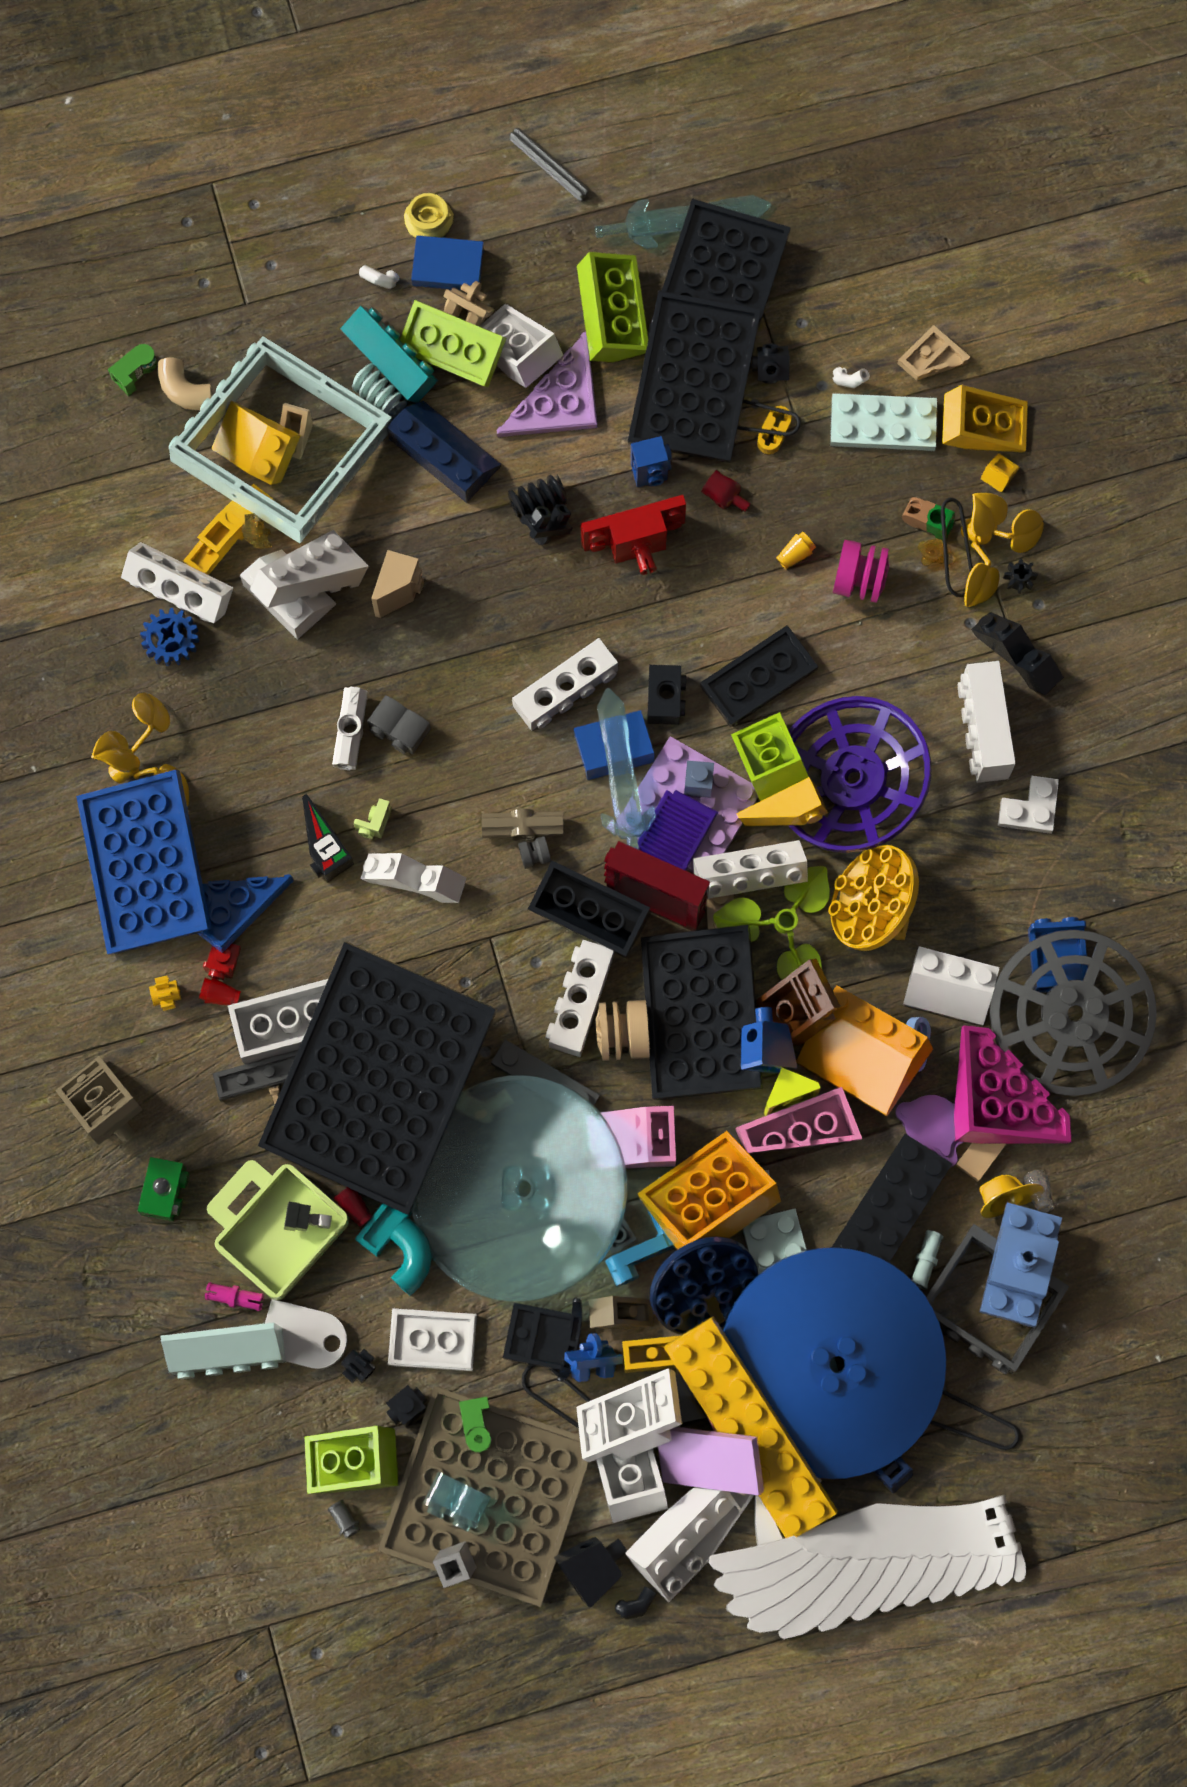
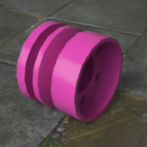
(861, 571)

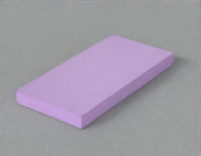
(712, 1461)

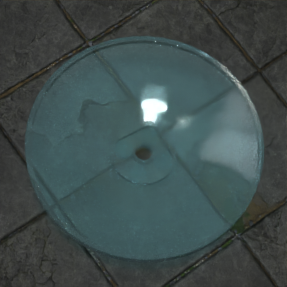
(472, 1201)

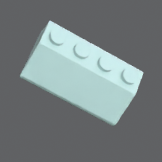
(224, 1349)

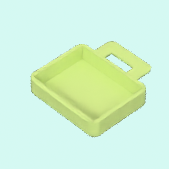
(256, 1236)

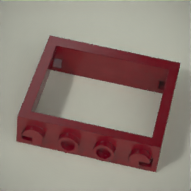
(657, 884)

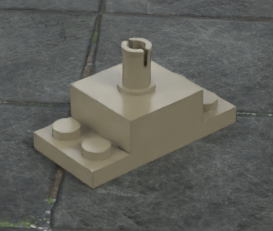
(100, 1102)

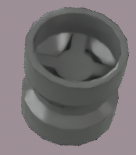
(534, 852)

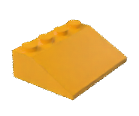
(866, 1053)
(711, 1193)

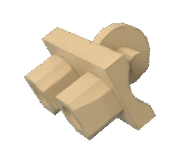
(457, 300)

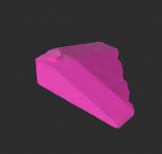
(997, 1099)

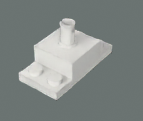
(630, 1418)

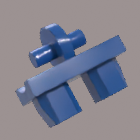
(593, 1354)

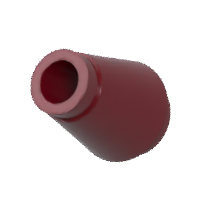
(353, 1205)

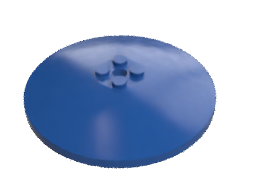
(850, 1308)

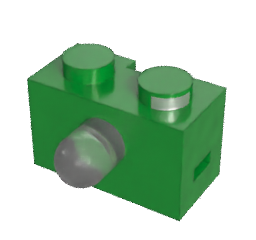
(162, 1189)

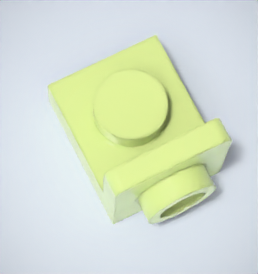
(378, 816)

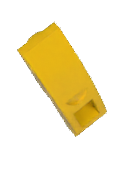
(219, 537)

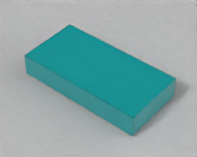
(379, 1229)

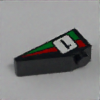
(325, 848)

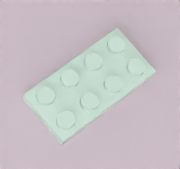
(883, 422)

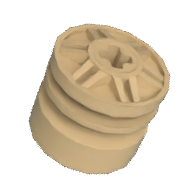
(623, 1030)

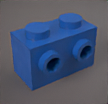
(650, 461)

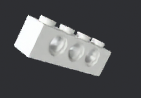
(191, 582)
(593, 656)
(753, 869)
(573, 1040)

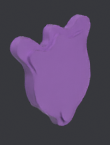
(932, 1124)

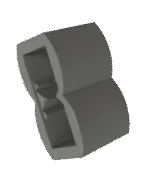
(398, 725)

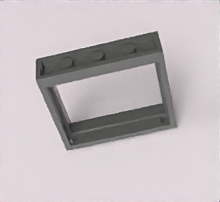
(977, 1347)

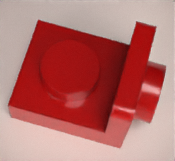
(222, 964)

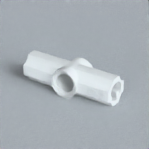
(348, 743)

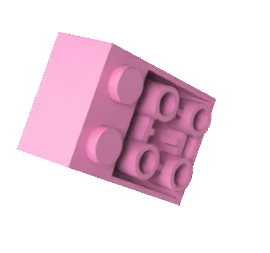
(645, 1135)

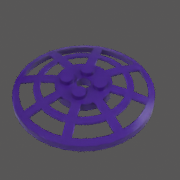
(869, 765)

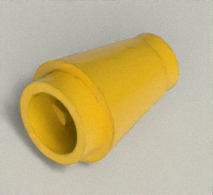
(796, 550)

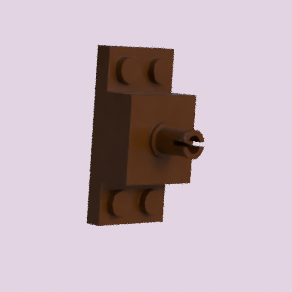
(802, 1002)

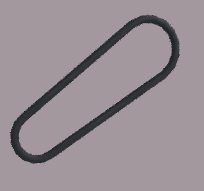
(771, 431)
(945, 543)
(546, 1403)
(976, 1437)

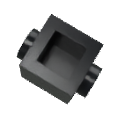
(406, 1406)

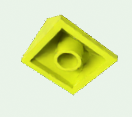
(790, 1090)

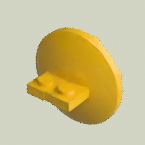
(875, 898)

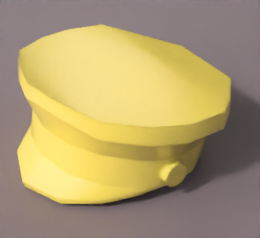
(428, 216)

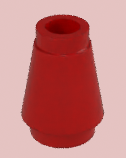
(218, 993)

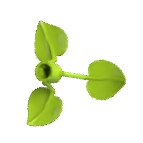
(809, 896)

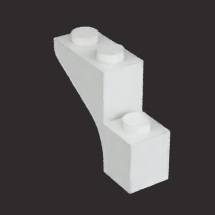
(408, 874)

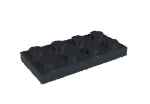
(758, 676)

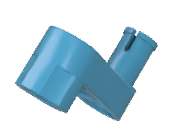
(622, 1264)

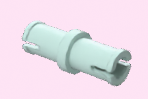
(926, 1259)

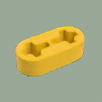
(769, 424)

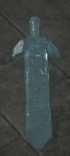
(643, 224)
(622, 781)

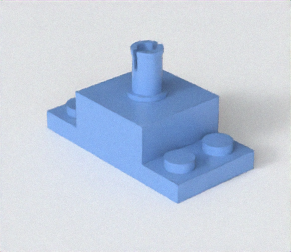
(1021, 1265)

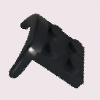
(543, 1336)

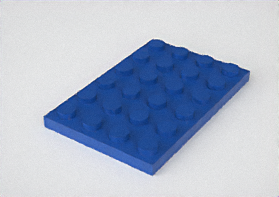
(143, 862)

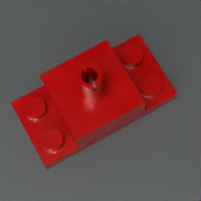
(635, 531)

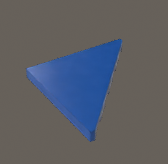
(237, 905)

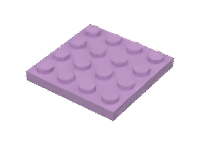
(728, 795)

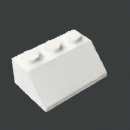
(294, 616)
(951, 986)

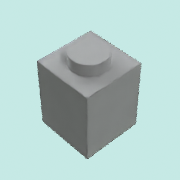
(454, 1564)

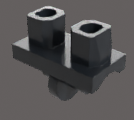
(548, 523)

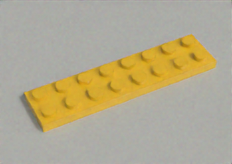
(740, 1408)

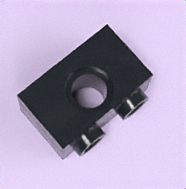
(665, 679)

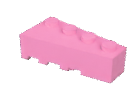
(806, 1124)

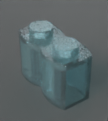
(457, 1501)

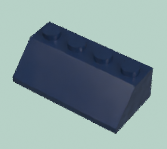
(442, 449)

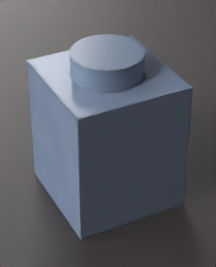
(699, 779)

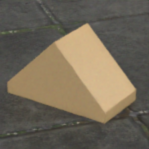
(299, 421)

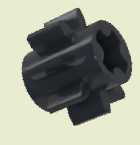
(1026, 573)
(358, 1366)

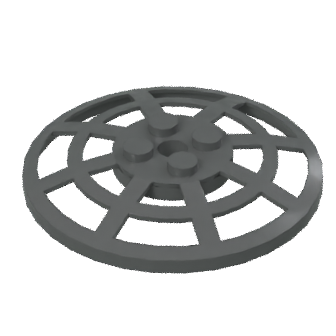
(1063, 996)

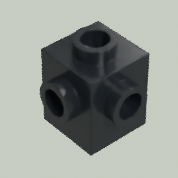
(771, 363)

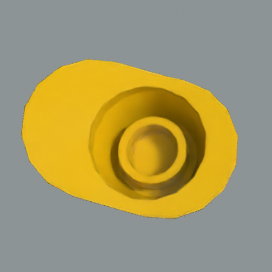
(1003, 1190)

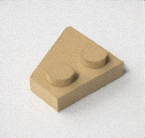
(932, 355)

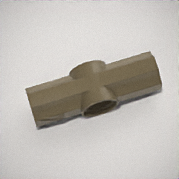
(522, 824)

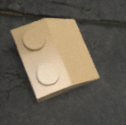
(396, 583)

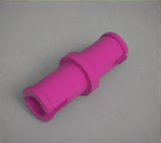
(234, 1296)

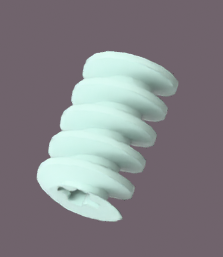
(376, 393)

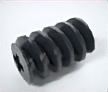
(537, 496)

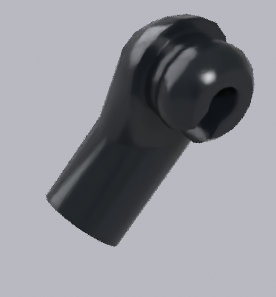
(635, 1608)

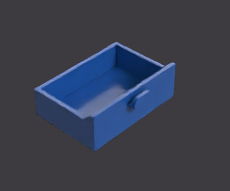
(446, 262)
(593, 751)

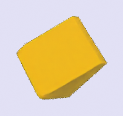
(999, 472)

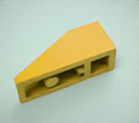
(791, 806)

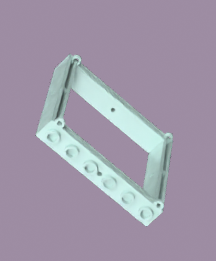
(259, 355)

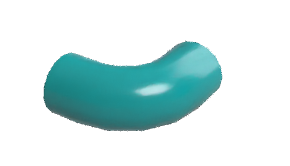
(416, 1256)

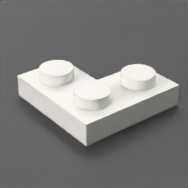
(1037, 812)

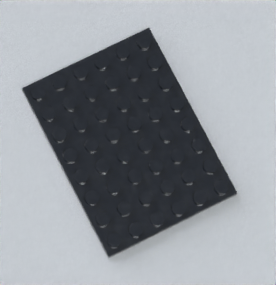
(377, 1077)

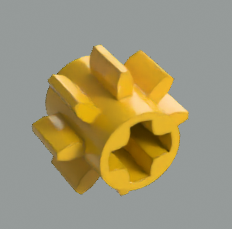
(165, 993)

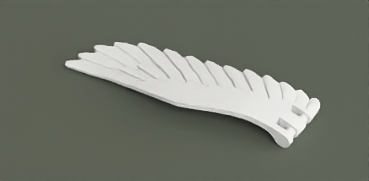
(869, 1563)

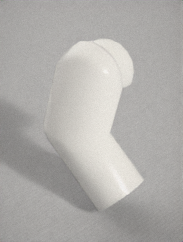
(387, 281)
(852, 381)

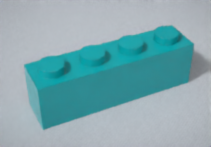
(389, 354)

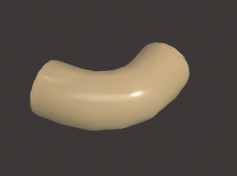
(177, 388)

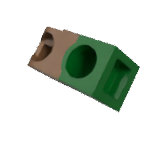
(928, 517)

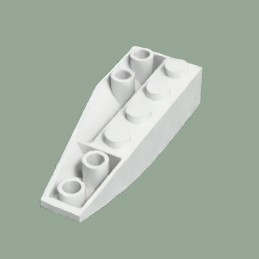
(686, 1537)

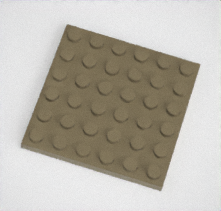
(532, 1484)

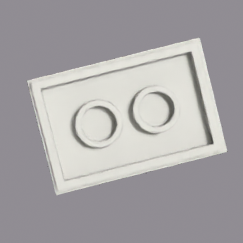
(432, 1339)

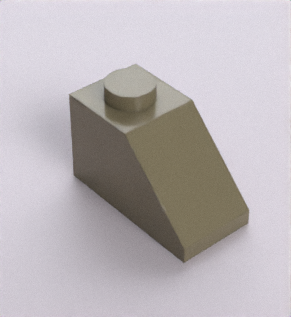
(620, 1313)

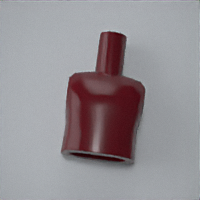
(724, 491)

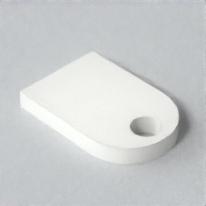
(306, 1334)

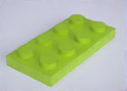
(453, 343)

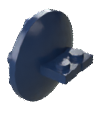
(701, 1283)

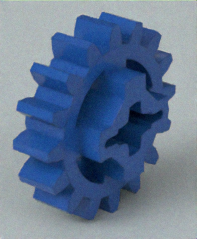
(165, 626)

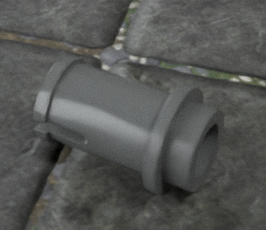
(344, 1519)

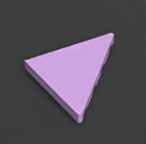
(560, 399)

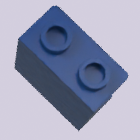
(1062, 948)

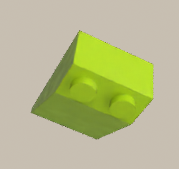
(769, 756)
(351, 1460)

